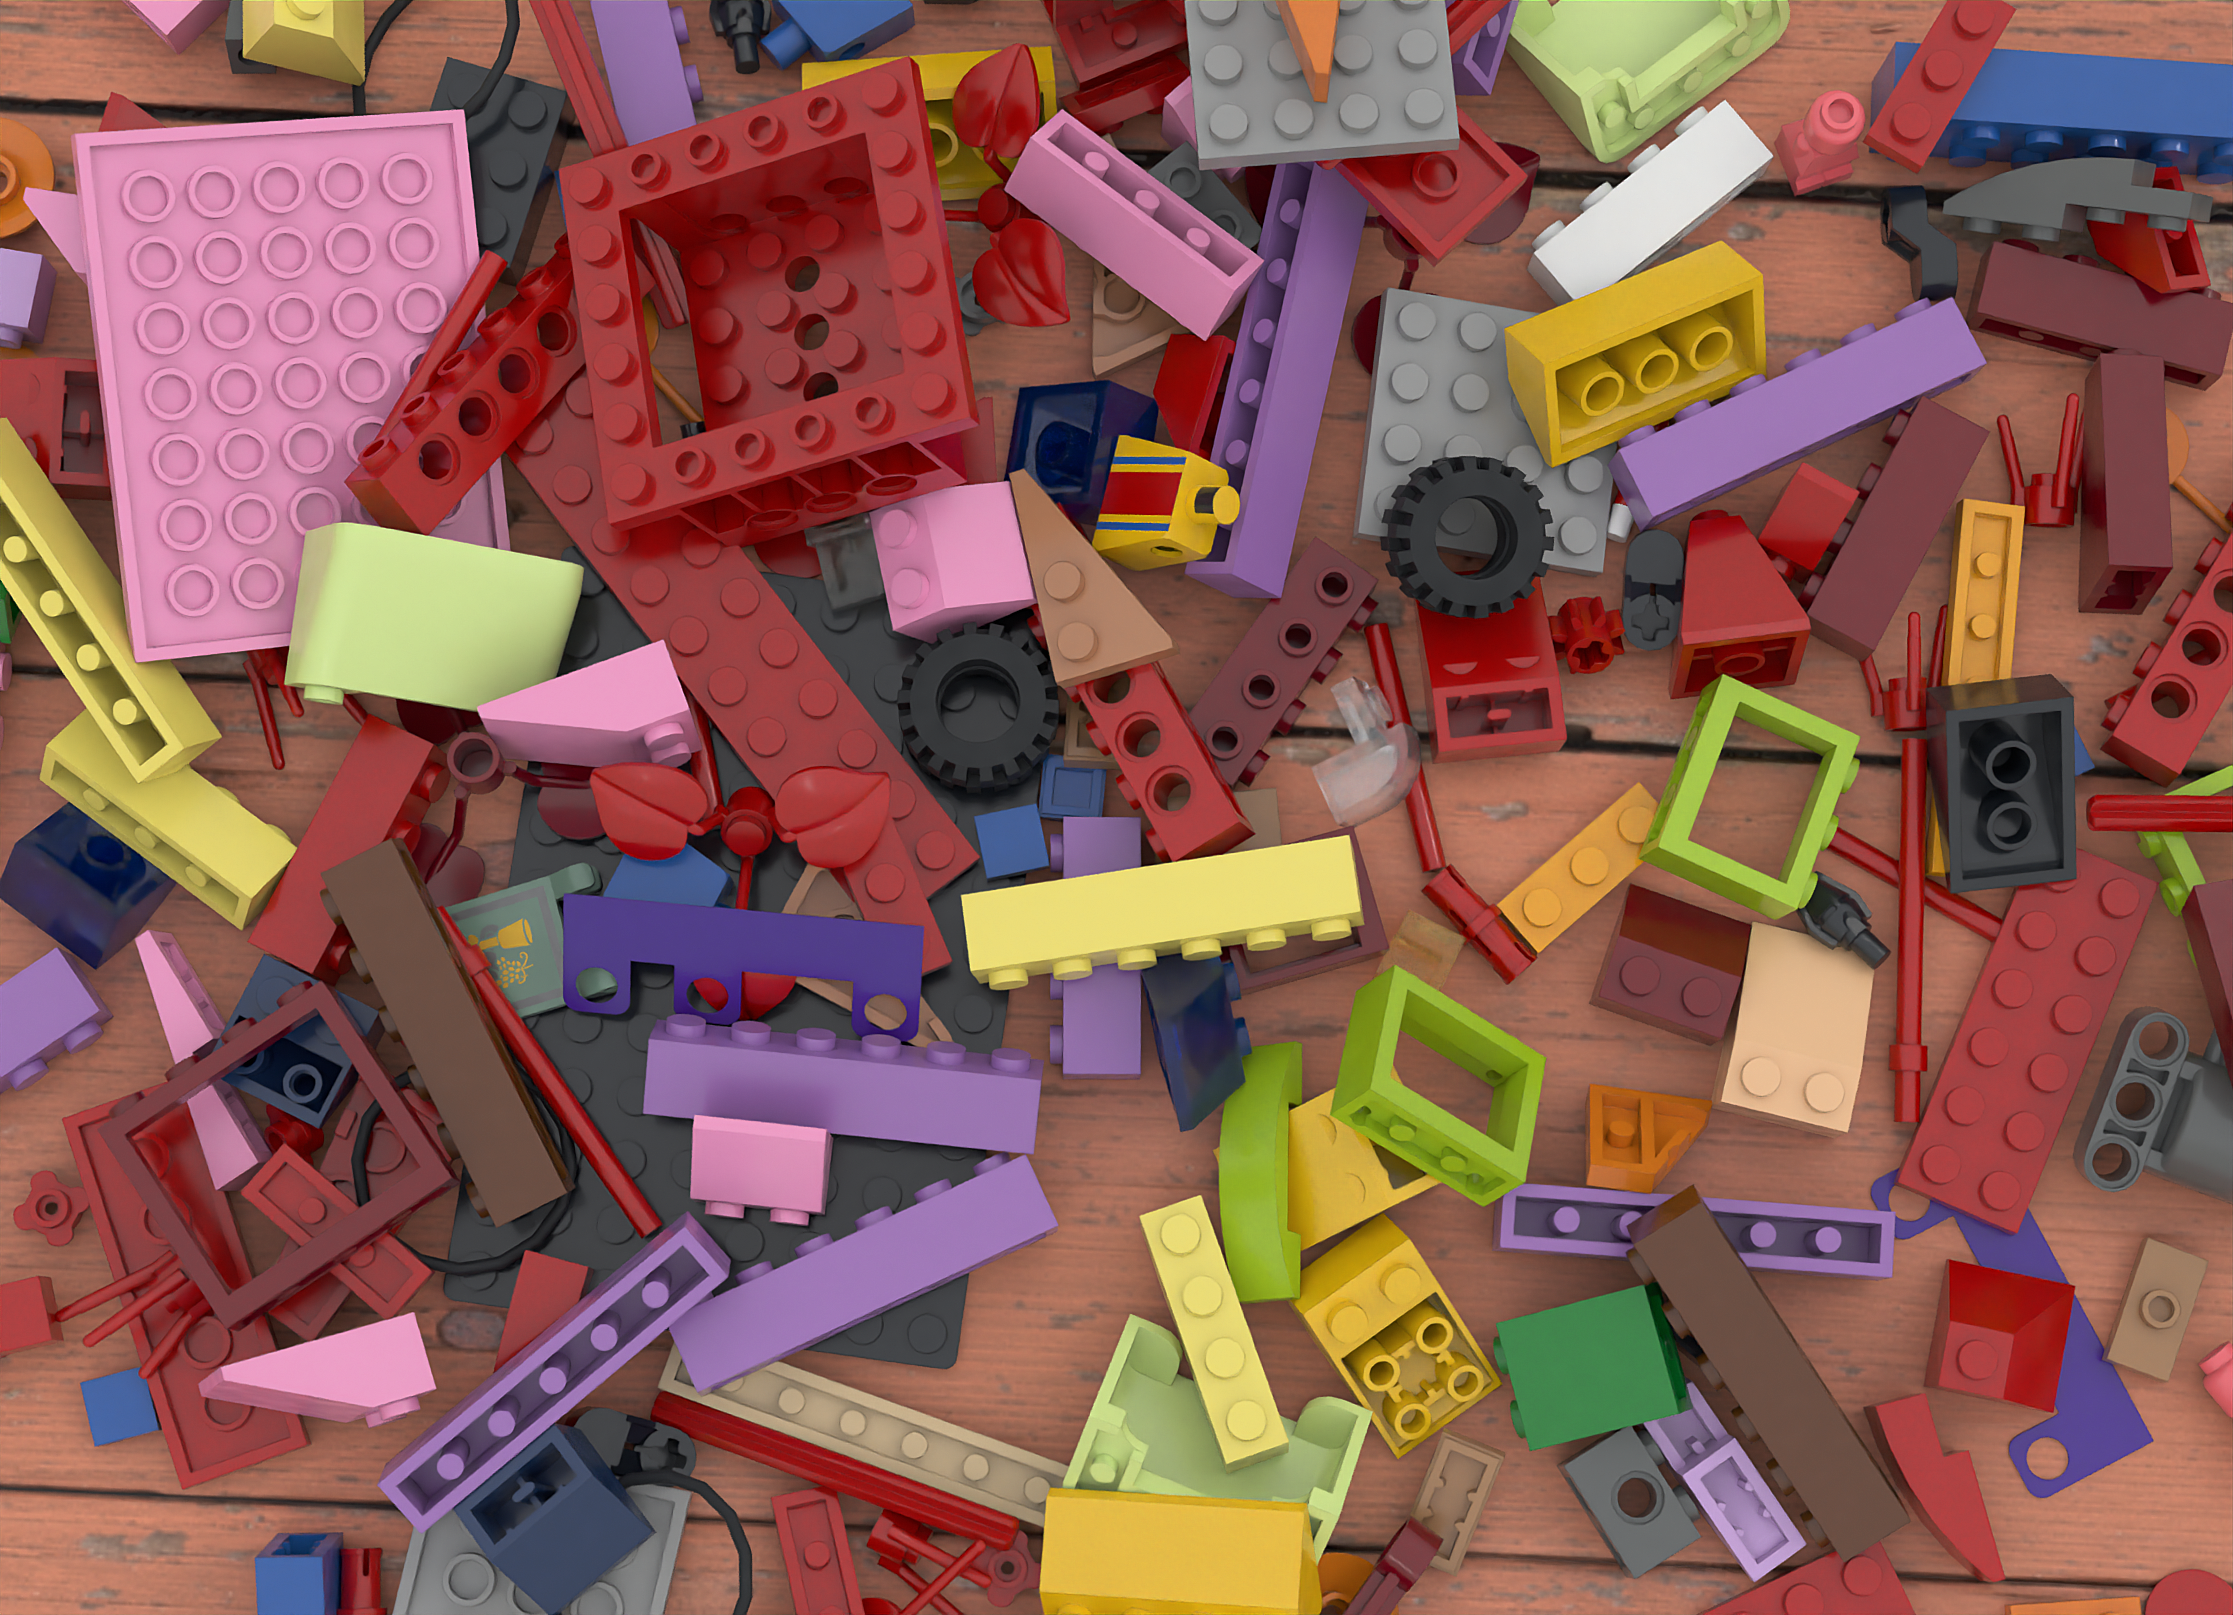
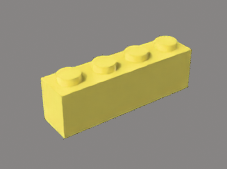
(173, 821)
(1214, 1334)

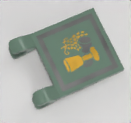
(524, 939)

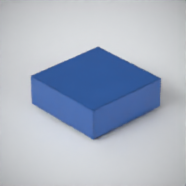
(1070, 790)
(1012, 842)
(119, 1407)

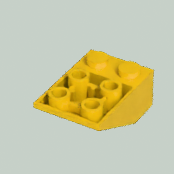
(1340, 1174)
(1392, 1334)

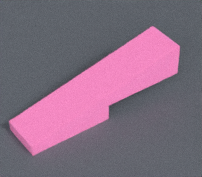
(193, 1025)

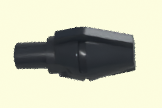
(742, 27)
(1839, 918)

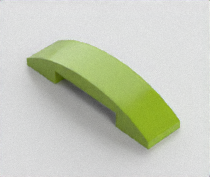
(1254, 1176)

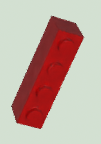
(373, 798)

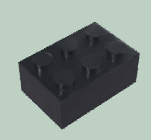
(513, 155)

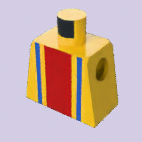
(1161, 506)

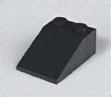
(2003, 781)

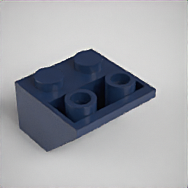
(306, 1068)
(554, 1518)

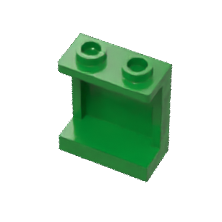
(1592, 1367)

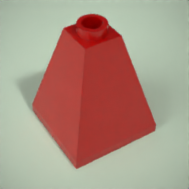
(1733, 612)

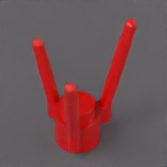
(2051, 497)
(272, 665)
(1906, 700)
(170, 1286)
(907, 1539)

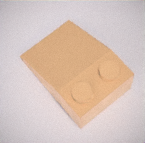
(1795, 1033)

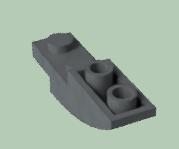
(2060, 192)

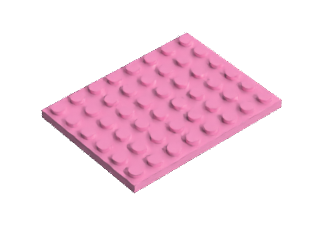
(251, 340)

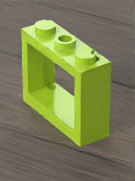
(1668, 835)
(1412, 1126)

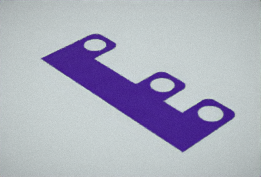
(728, 941)
(2094, 1408)

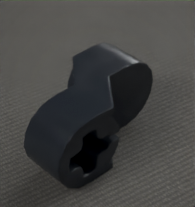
(1926, 249)
(1656, 559)
(654, 1443)

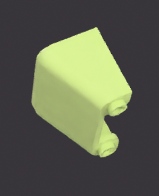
(1636, 64)
(425, 618)
(1157, 1440)

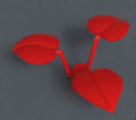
(1025, 269)
(825, 808)

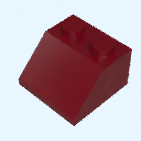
(1672, 965)

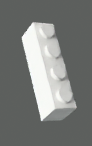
(1652, 208)

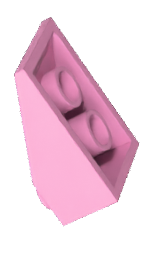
(599, 715)
(341, 1378)

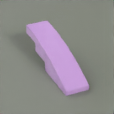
(1725, 1487)

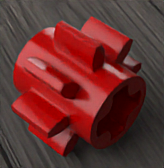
(1586, 634)

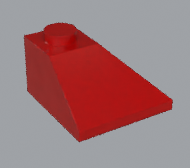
(1193, 389)
(1999, 1336)

